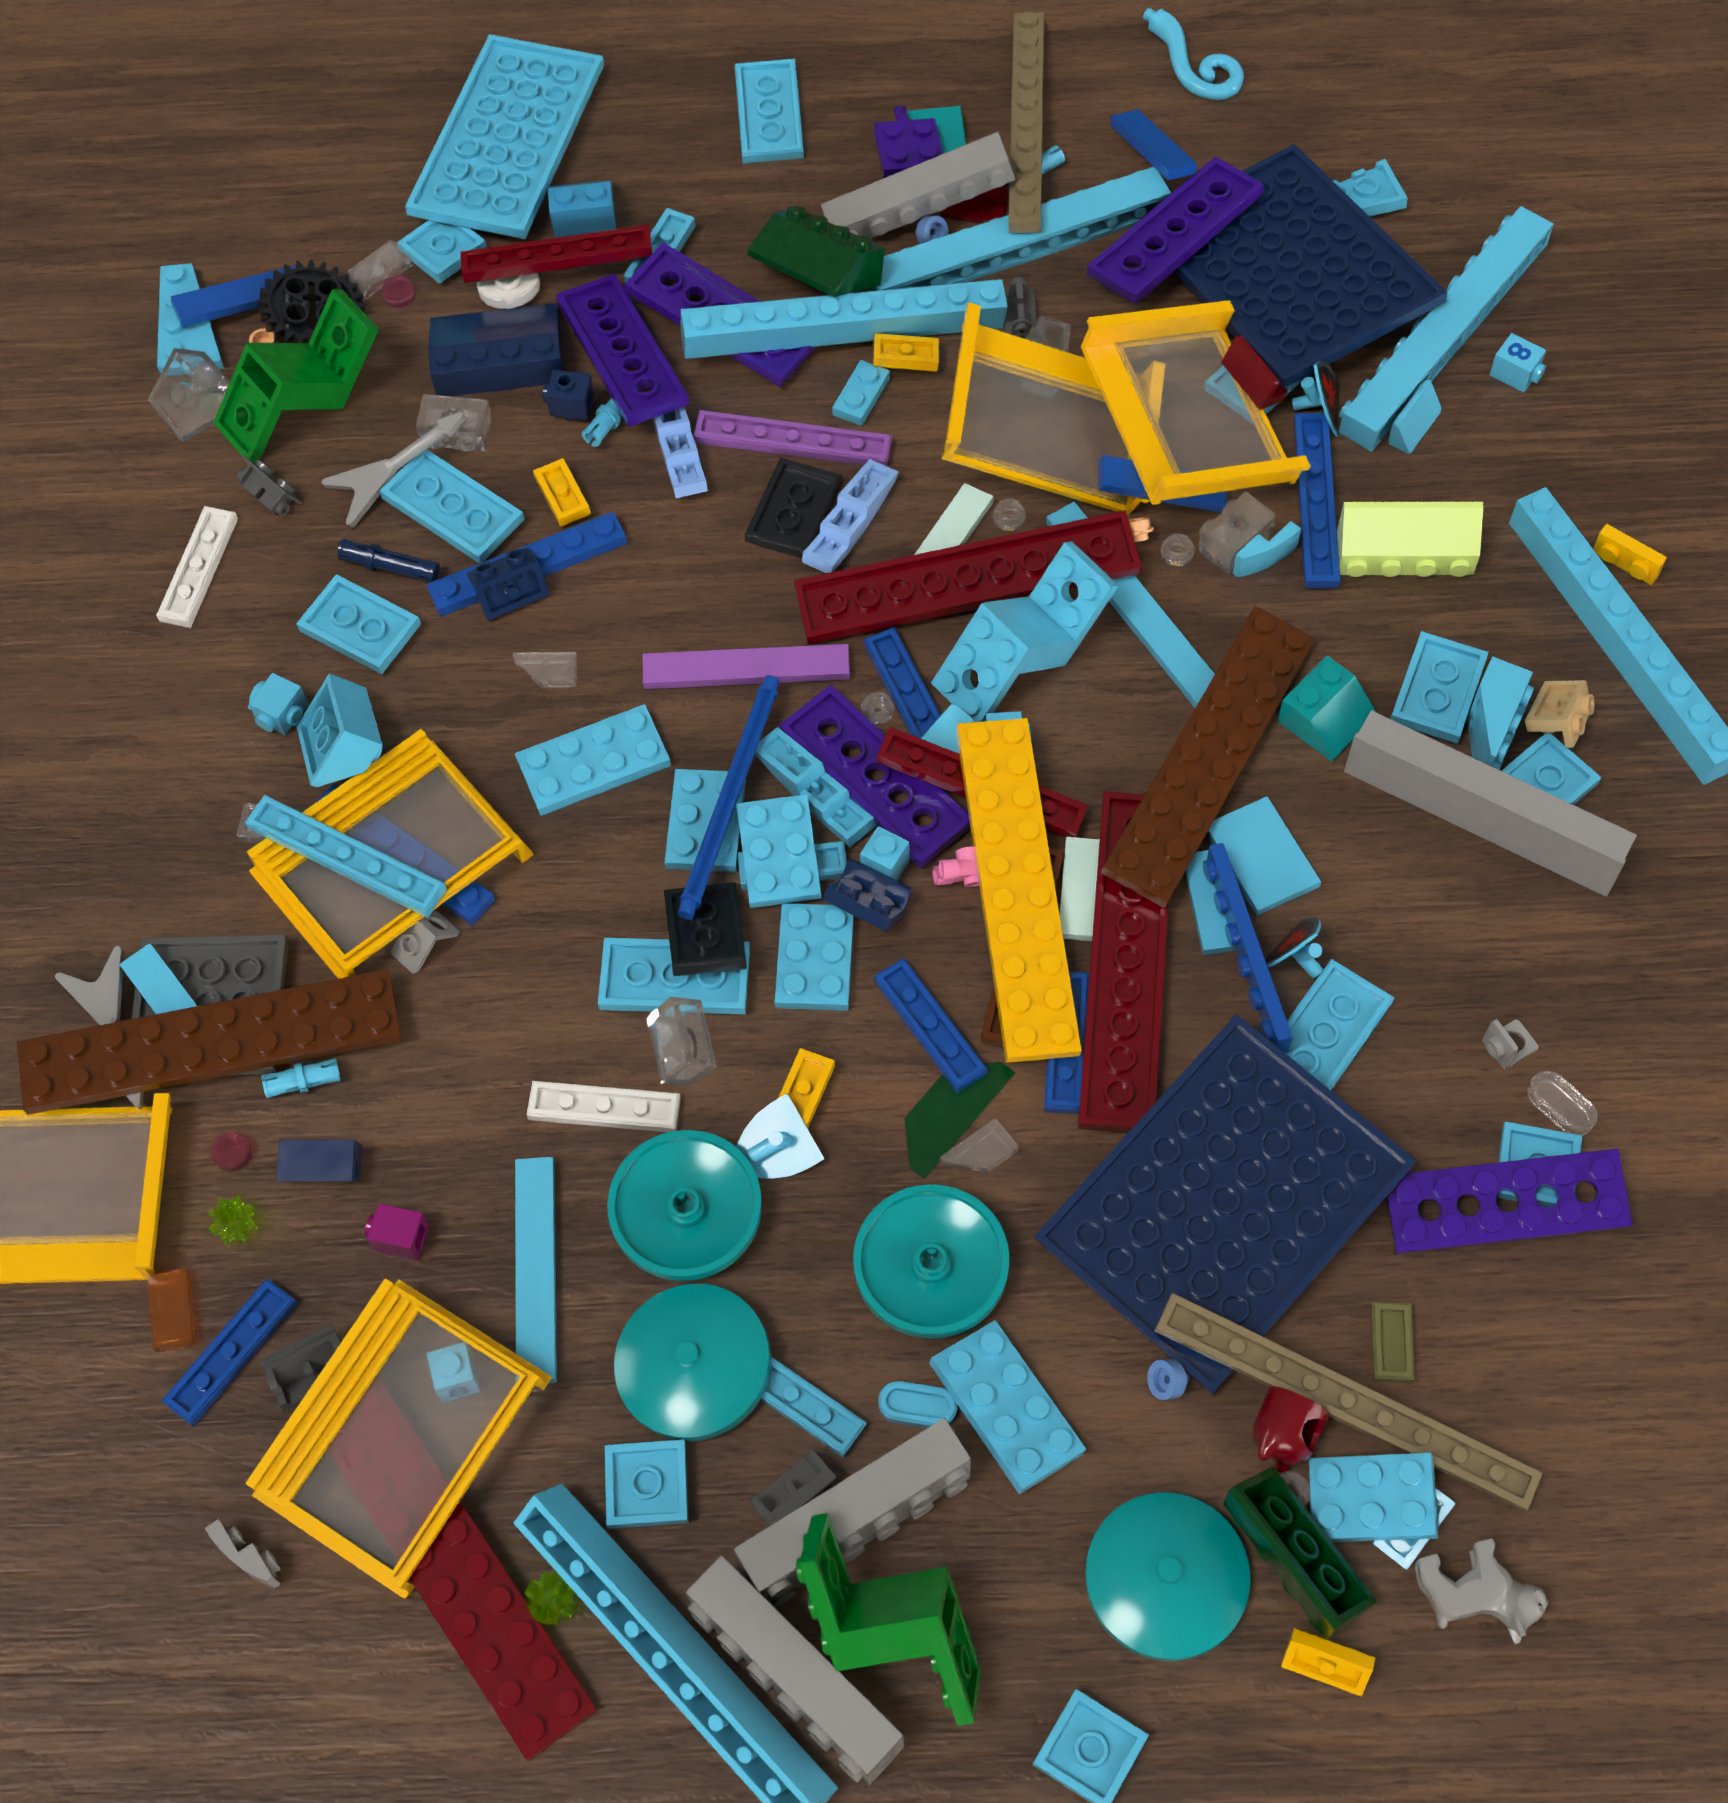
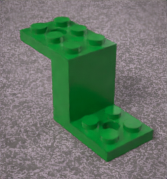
(295, 375)
(889, 1618)

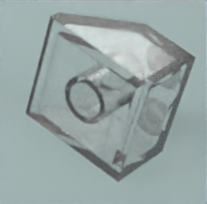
(188, 392)

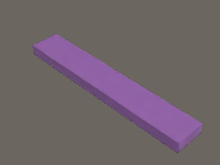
(791, 438)
(745, 666)

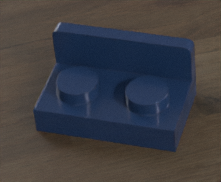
(508, 583)
(869, 895)

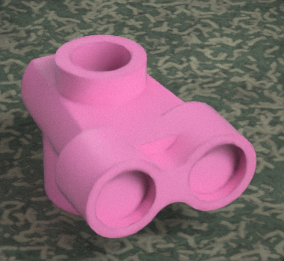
(958, 869)

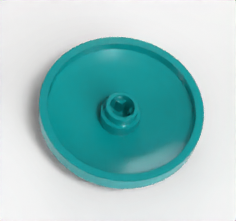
(684, 1205)
(931, 1261)
(692, 1362)
(1167, 1576)

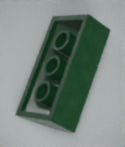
(818, 252)
(1298, 1552)

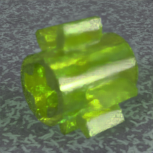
(235, 1228)
(549, 1598)

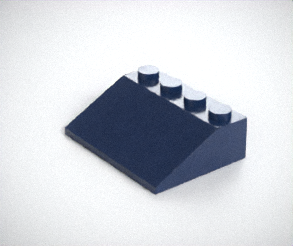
(494, 350)

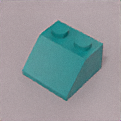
(1326, 708)

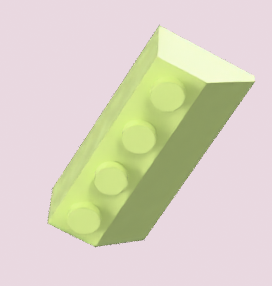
(1409, 538)

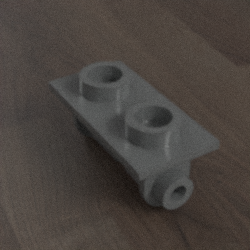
(1021, 308)
(278, 492)

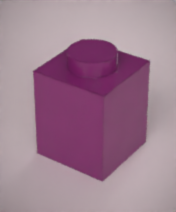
(396, 1231)

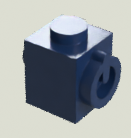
(569, 395)

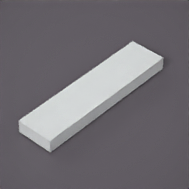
(197, 567)
(603, 1106)

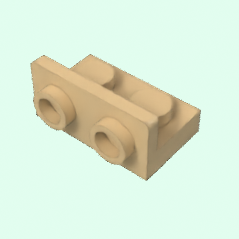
(1562, 708)

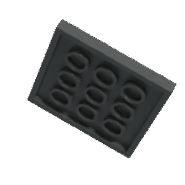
(221, 969)

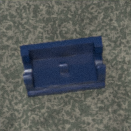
(318, 1160)

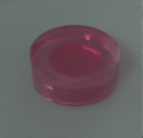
(398, 291)
(231, 1152)

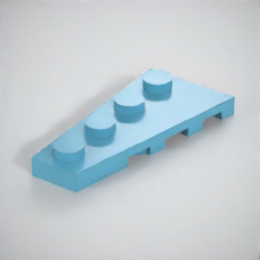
(1375, 190)

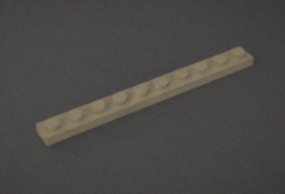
(1026, 123)
(1349, 1401)

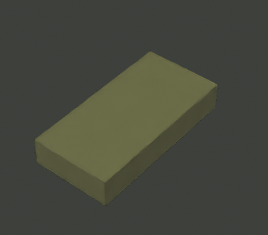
(1392, 1342)

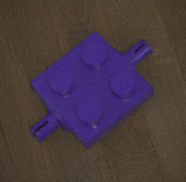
(905, 142)

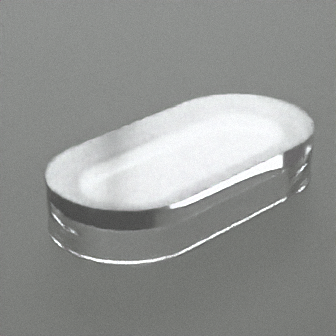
(1562, 1103)

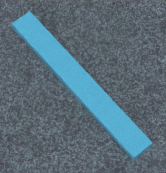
(1152, 626)

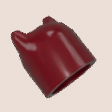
(1287, 1428)

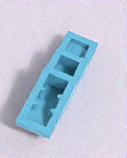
(805, 774)

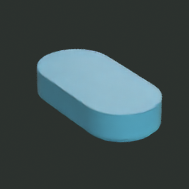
(916, 1404)

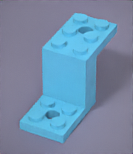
(1024, 633)

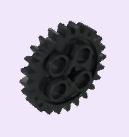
(281, 305)

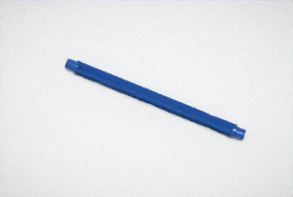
(728, 798)

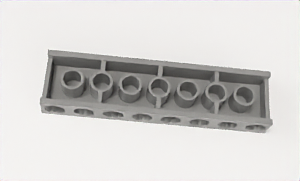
(1489, 803)

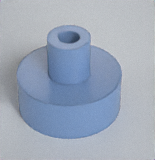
(930, 228)
(1167, 1379)

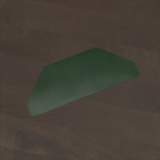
(946, 1115)

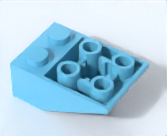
(1498, 710)

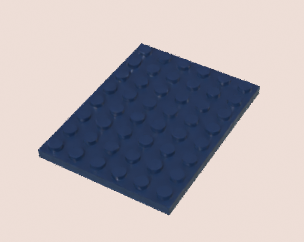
(1307, 271)
(1225, 1195)

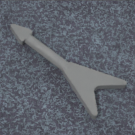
(371, 478)
(102, 998)

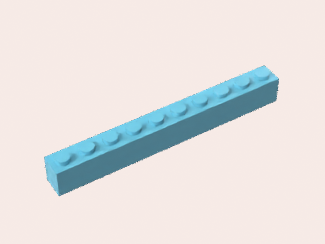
(991, 247)
(838, 319)
(1445, 327)
(1623, 634)
(671, 1651)

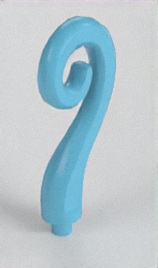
(1171, 32)

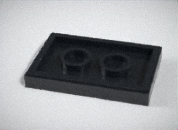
(793, 507)
(711, 938)

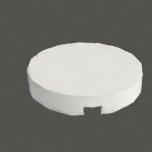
(509, 291)

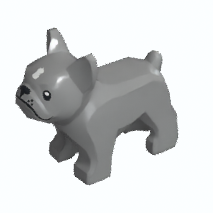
(1482, 1591)

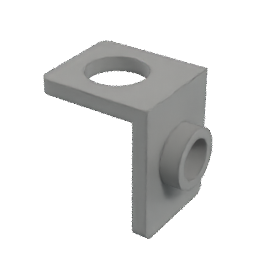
(418, 940)
(1502, 1046)

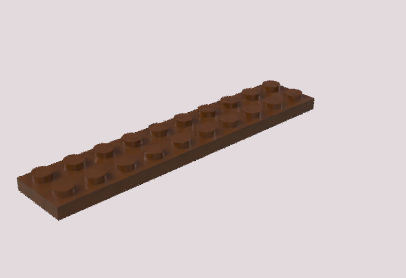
(1207, 757)
(207, 1041)

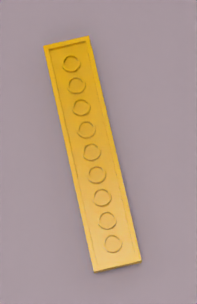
(1017, 891)

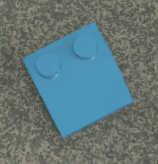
(582, 208)

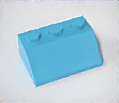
(338, 732)

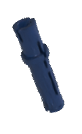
(375, 557)

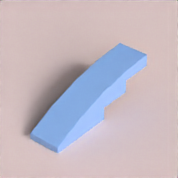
(680, 453)
(850, 517)

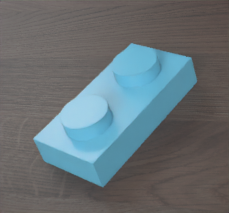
(861, 393)

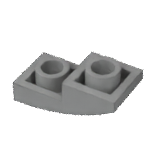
(251, 1559)

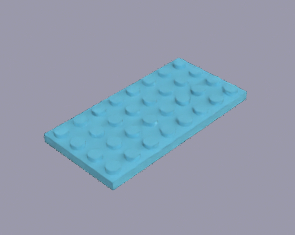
(505, 136)

